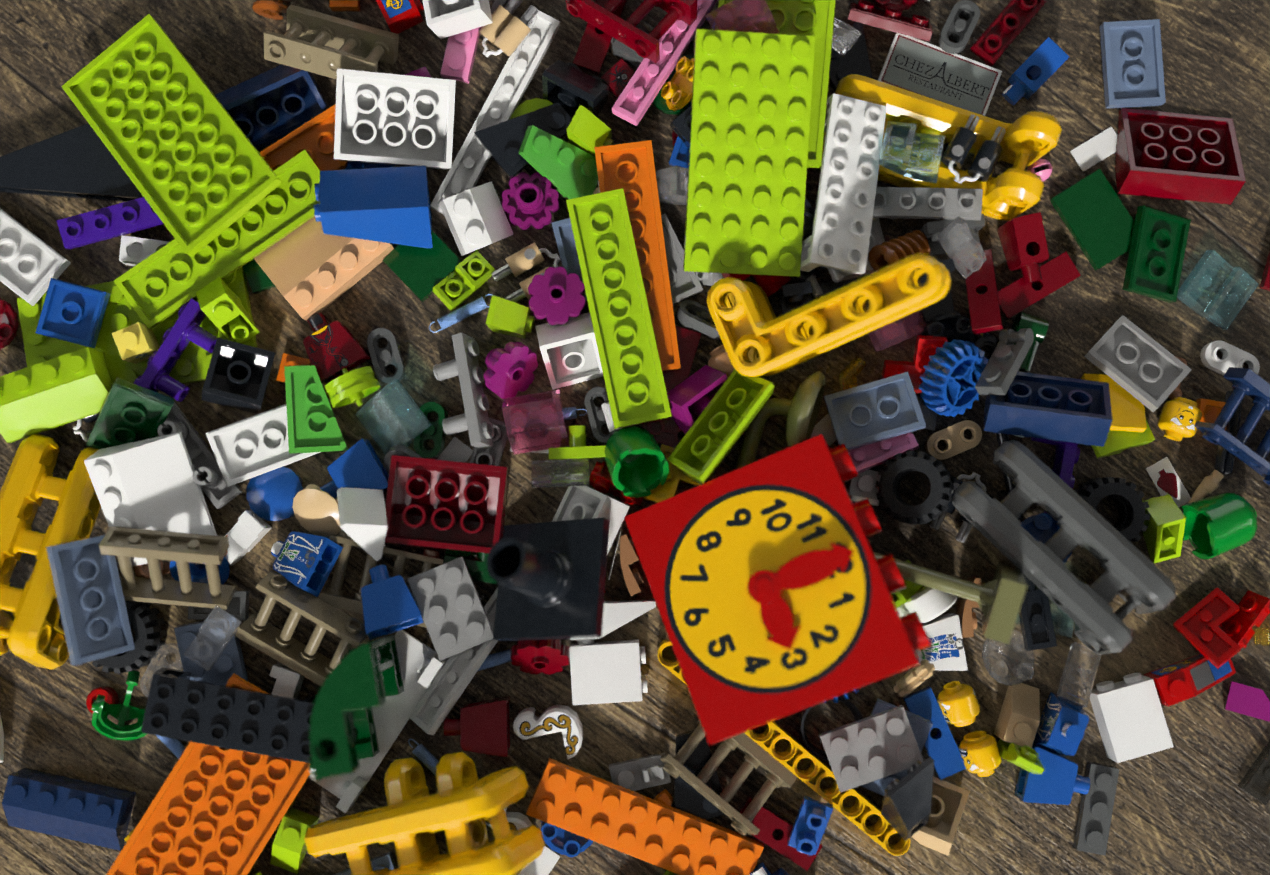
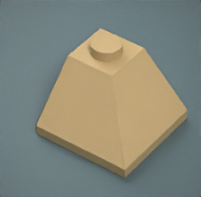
(946, 812)

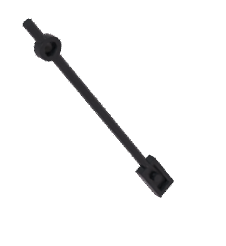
(1035, 608)

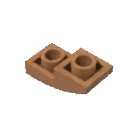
(628, 556)
(967, 618)

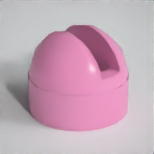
(1044, 174)

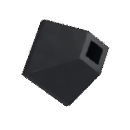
(909, 800)

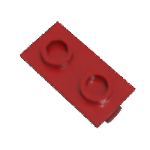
(602, 482)
(1252, 612)

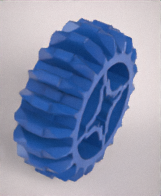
(952, 377)

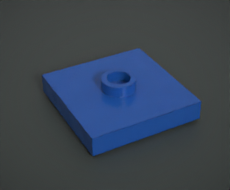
(72, 313)

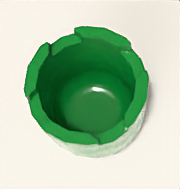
(635, 461)
(1219, 524)

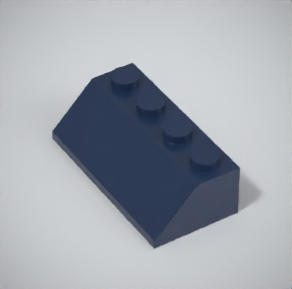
(273, 104)
(1051, 409)
(68, 808)

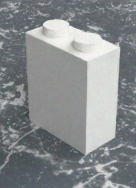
(607, 672)
(1130, 717)

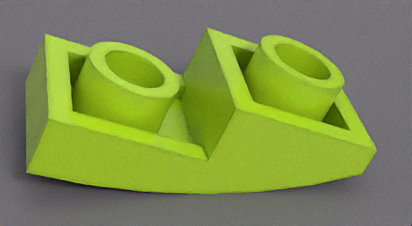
(464, 281)
(1121, 440)
(1023, 757)

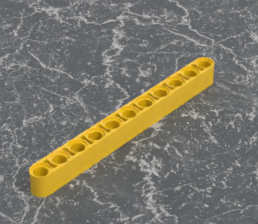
(814, 774)

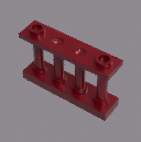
(625, 31)

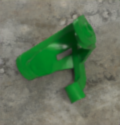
(121, 712)

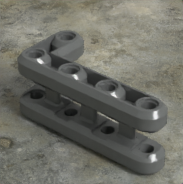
(1127, 569)

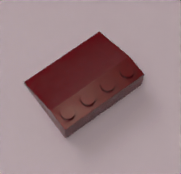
(1178, 156)
(445, 504)

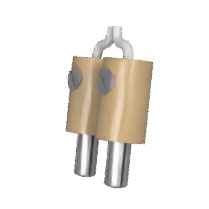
(507, 30)
(521, 262)

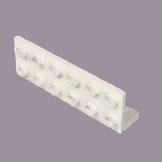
(846, 186)
(419, 669)

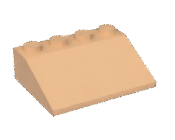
(318, 267)

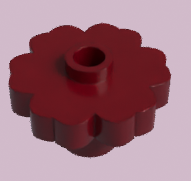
(540, 656)

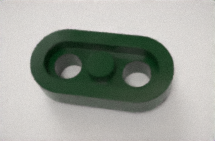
(434, 432)

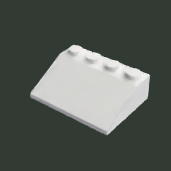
(394, 119)
(150, 487)

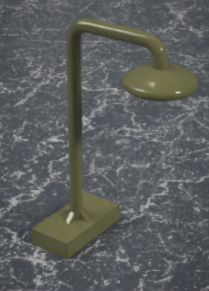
(998, 599)

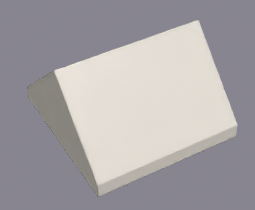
(363, 518)

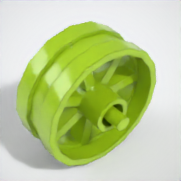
(352, 387)

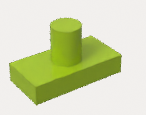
(577, 447)

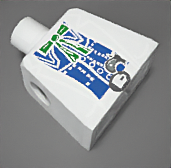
(946, 643)

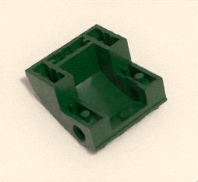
(347, 701)

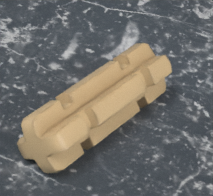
(914, 678)

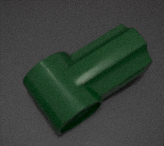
(1039, 328)
(475, 563)

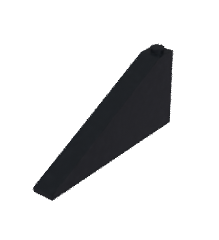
(67, 166)

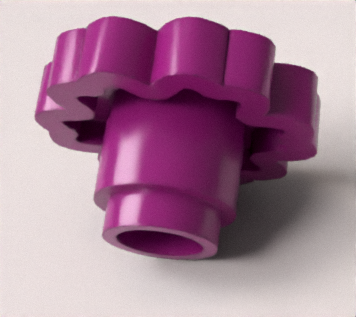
(534, 213)
(552, 284)
(510, 369)

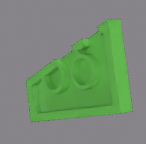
(560, 162)
(309, 413)

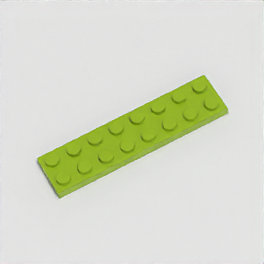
(171, 277)
(618, 308)

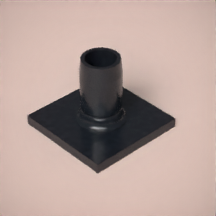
(550, 580)

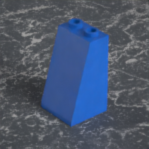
(376, 205)

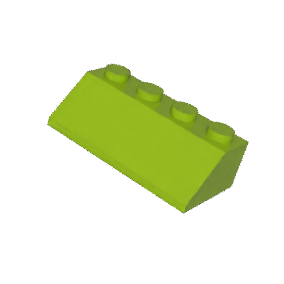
(53, 393)
(720, 426)

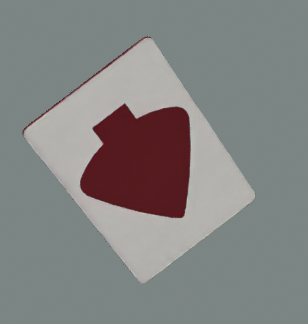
(1168, 481)

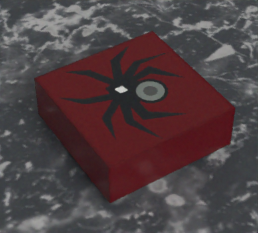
(618, 77)

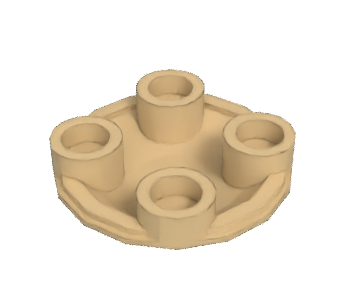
(317, 511)

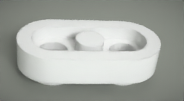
(1231, 357)

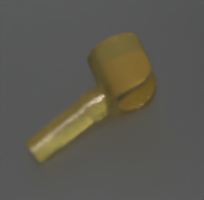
(1262, 636)

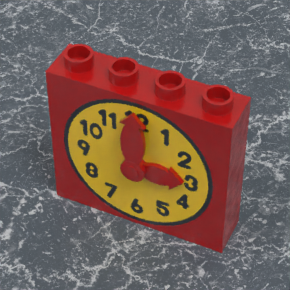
(774, 589)

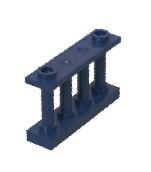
(1244, 383)

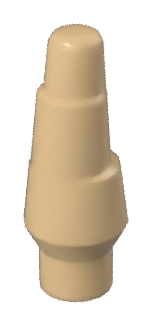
(1207, 486)

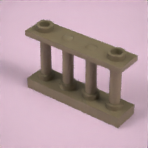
(332, 32)
(170, 546)
(335, 594)
(288, 650)
(754, 757)

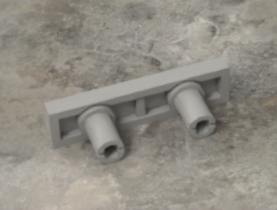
(928, 203)
(474, 400)
(206, 468)

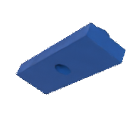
(942, 746)

